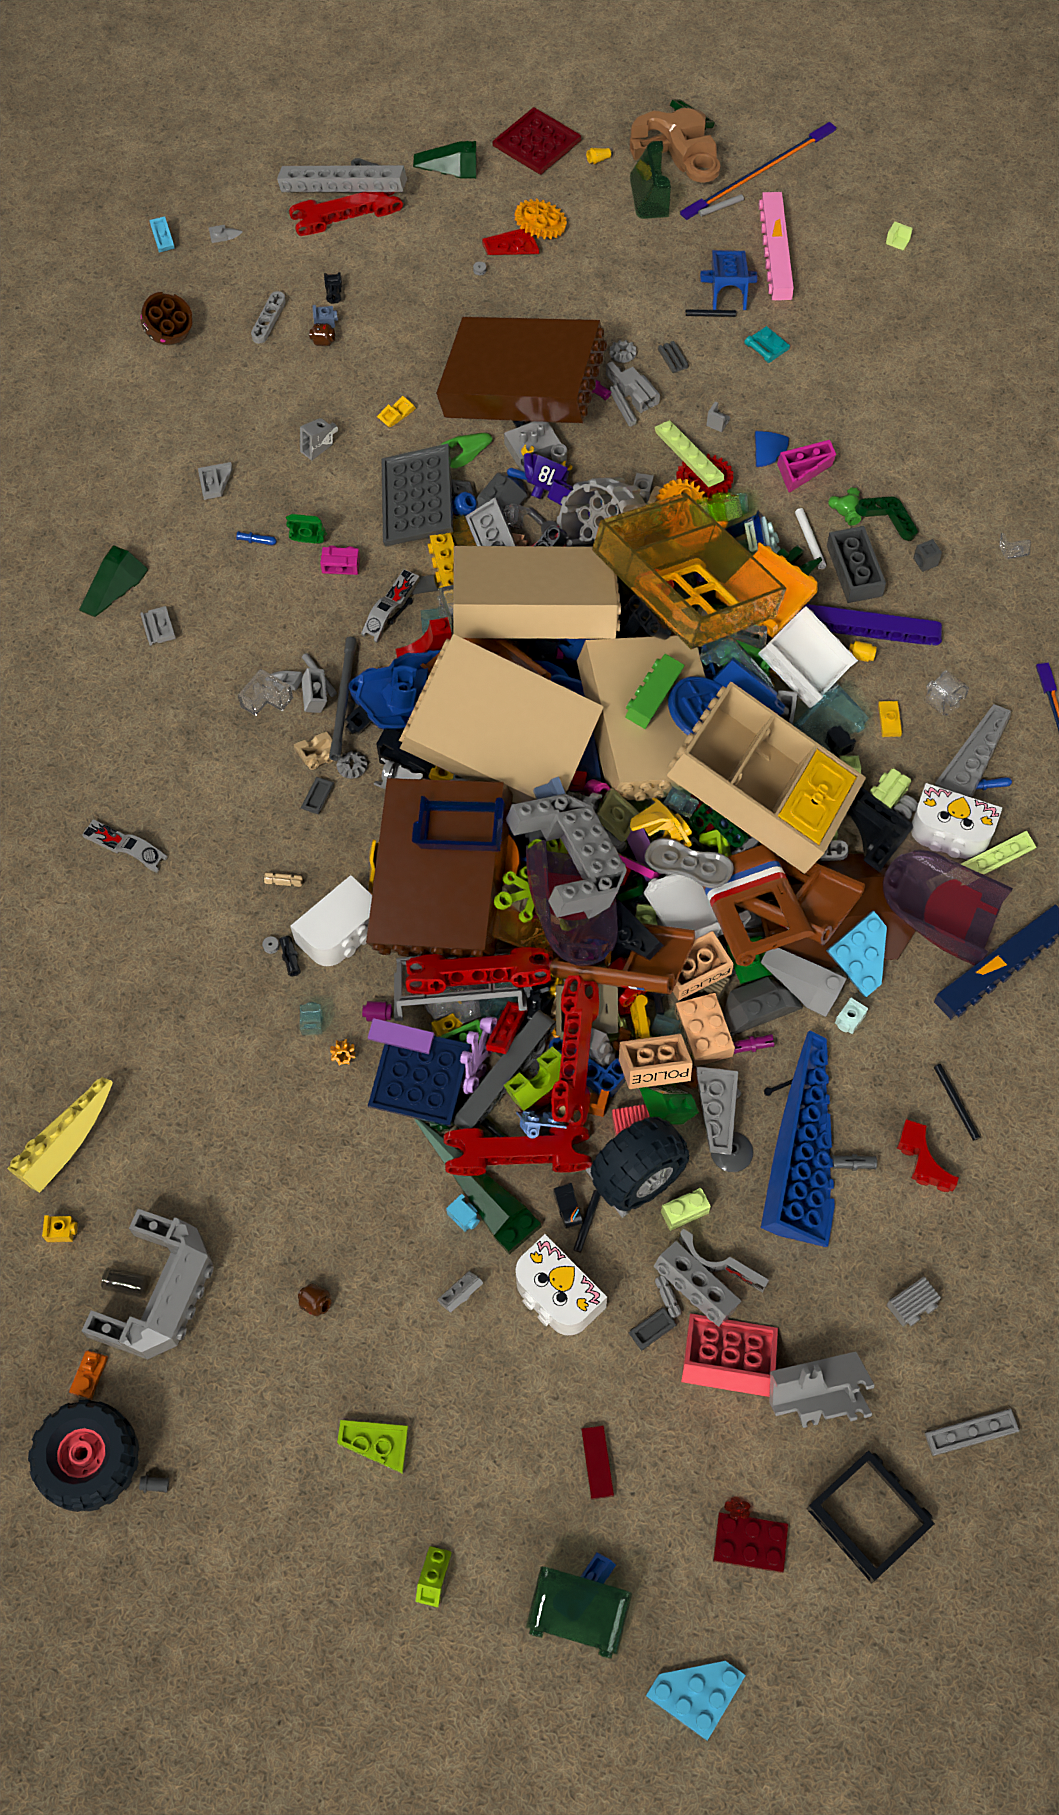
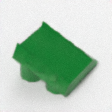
(305, 528)

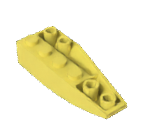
(60, 1140)

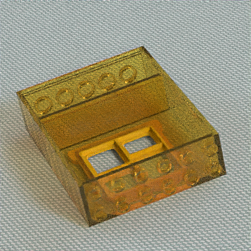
(679, 538)

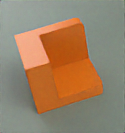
(598, 1103)

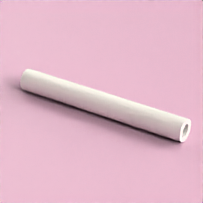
(810, 538)

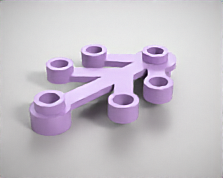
(474, 1059)

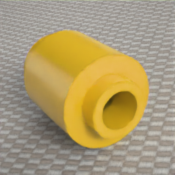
(863, 651)

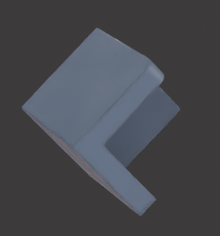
(550, 789)

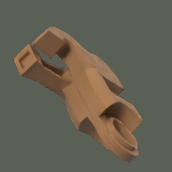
(682, 137)

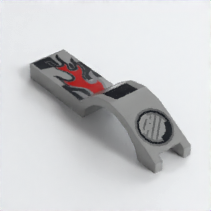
(386, 605)
(124, 843)
(730, 1265)

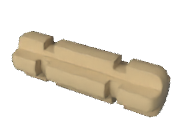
(283, 879)

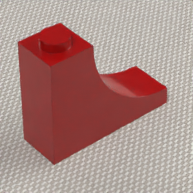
(432, 640)

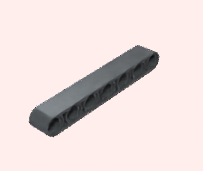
(507, 1067)

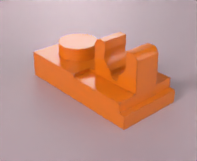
(88, 1374)

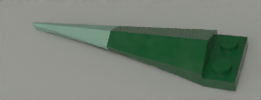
(500, 1211)

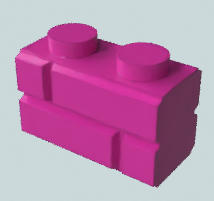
(340, 560)

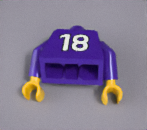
(542, 471)

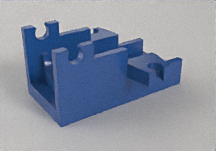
(729, 269)

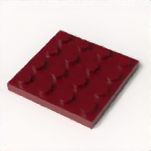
(536, 140)

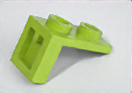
(713, 840)
(432, 1576)

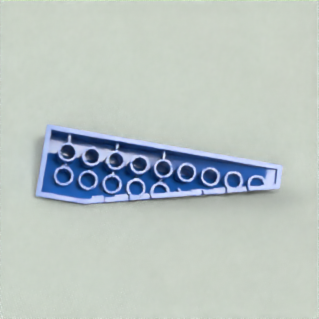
(800, 1175)

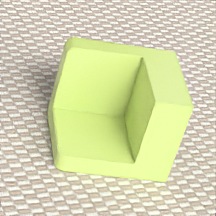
(899, 235)

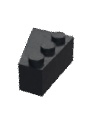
(389, 748)

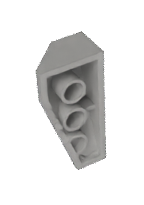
(809, 982)

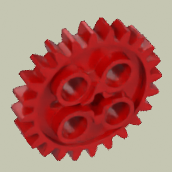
(685, 472)

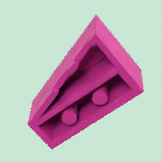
(805, 463)

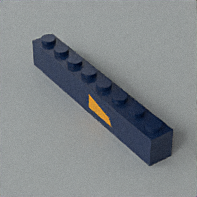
(1000, 964)

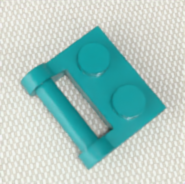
(770, 341)

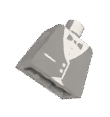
(316, 437)

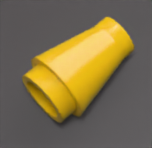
(596, 155)

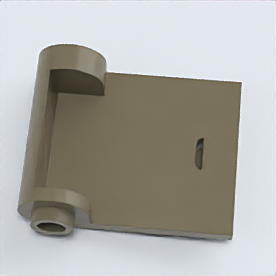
(608, 1009)

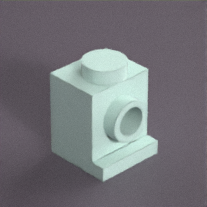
(848, 1023)

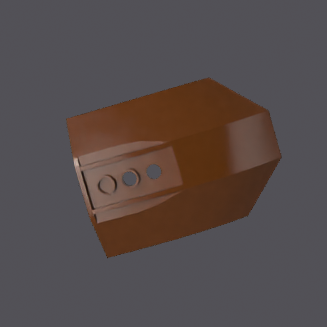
(872, 899)

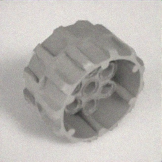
(586, 498)

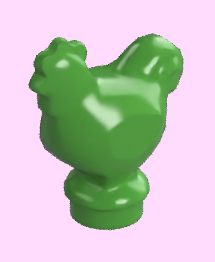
(846, 506)

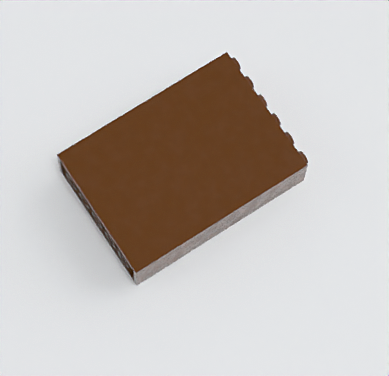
(522, 369)
(437, 896)

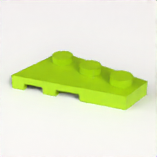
(376, 1442)

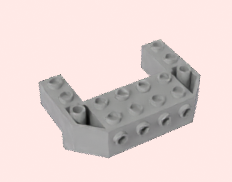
(586, 844)
(173, 1296)

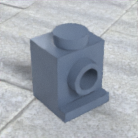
(325, 315)

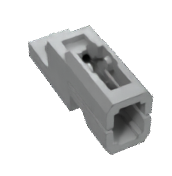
(635, 385)

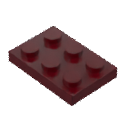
(751, 1543)

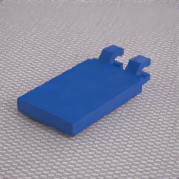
(750, 683)

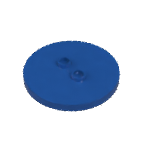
(689, 701)

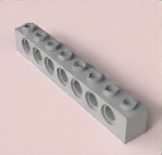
(342, 178)

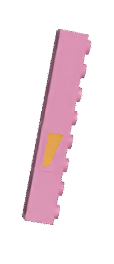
(777, 248)

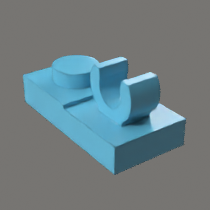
(162, 234)

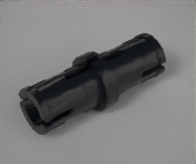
(289, 956)

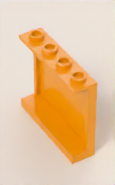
(798, 584)

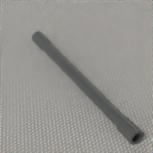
(336, 744)

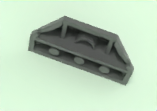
(504, 489)
(758, 1004)

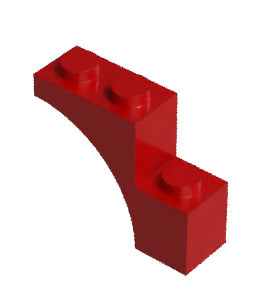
(926, 1170)

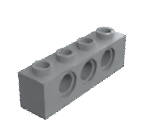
(697, 1283)

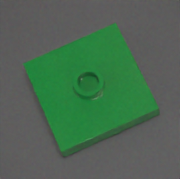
(754, 970)

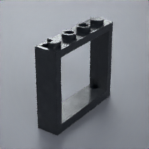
(845, 1542)

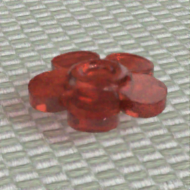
(737, 1508)

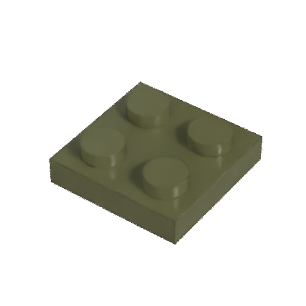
(616, 814)

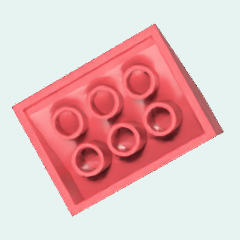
(730, 1356)

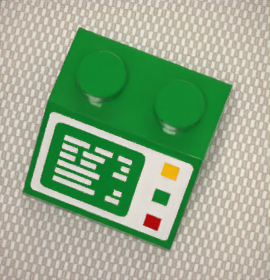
(669, 1103)

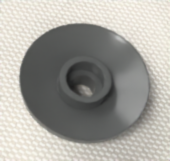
(737, 1160)

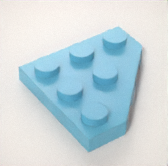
(862, 953)
(697, 1694)

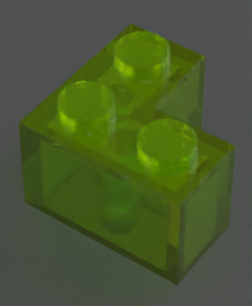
(722, 506)

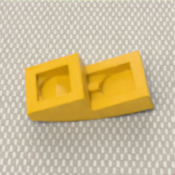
(394, 414)

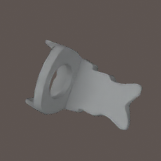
(395, 770)

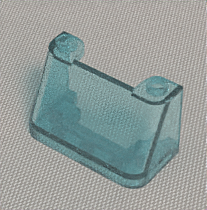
(725, 649)
(832, 710)

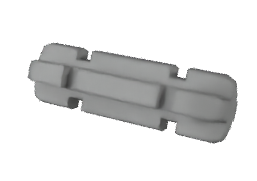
(668, 1296)

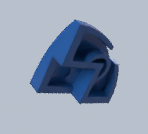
(768, 447)

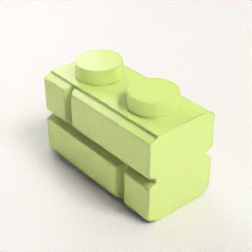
(891, 787)
(685, 1209)

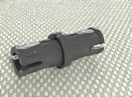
(854, 1162)

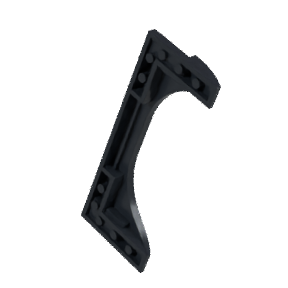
(879, 827)

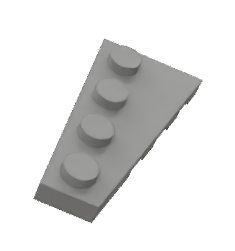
(718, 1103)

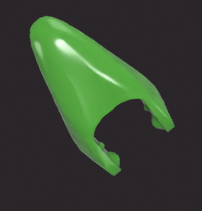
(471, 446)

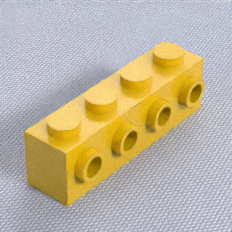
(443, 558)

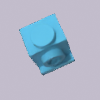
(463, 1214)

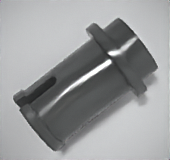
(154, 1484)

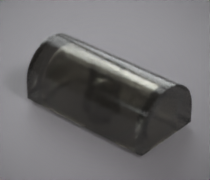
(125, 1282)

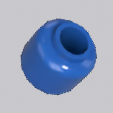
(464, 504)

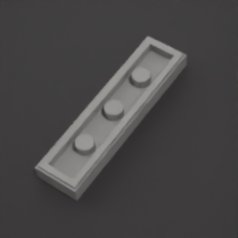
(971, 1432)

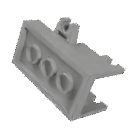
(821, 1388)

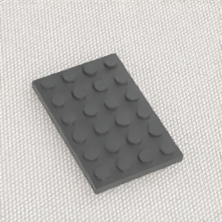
(417, 495)

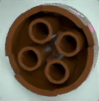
(166, 318)

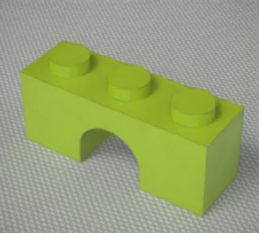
(528, 1091)

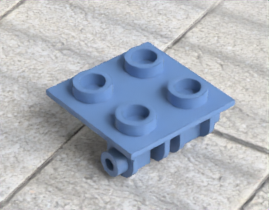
(531, 1122)

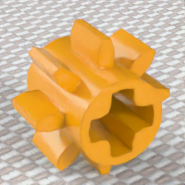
(342, 1046)

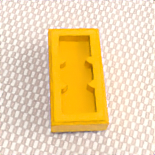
(889, 719)

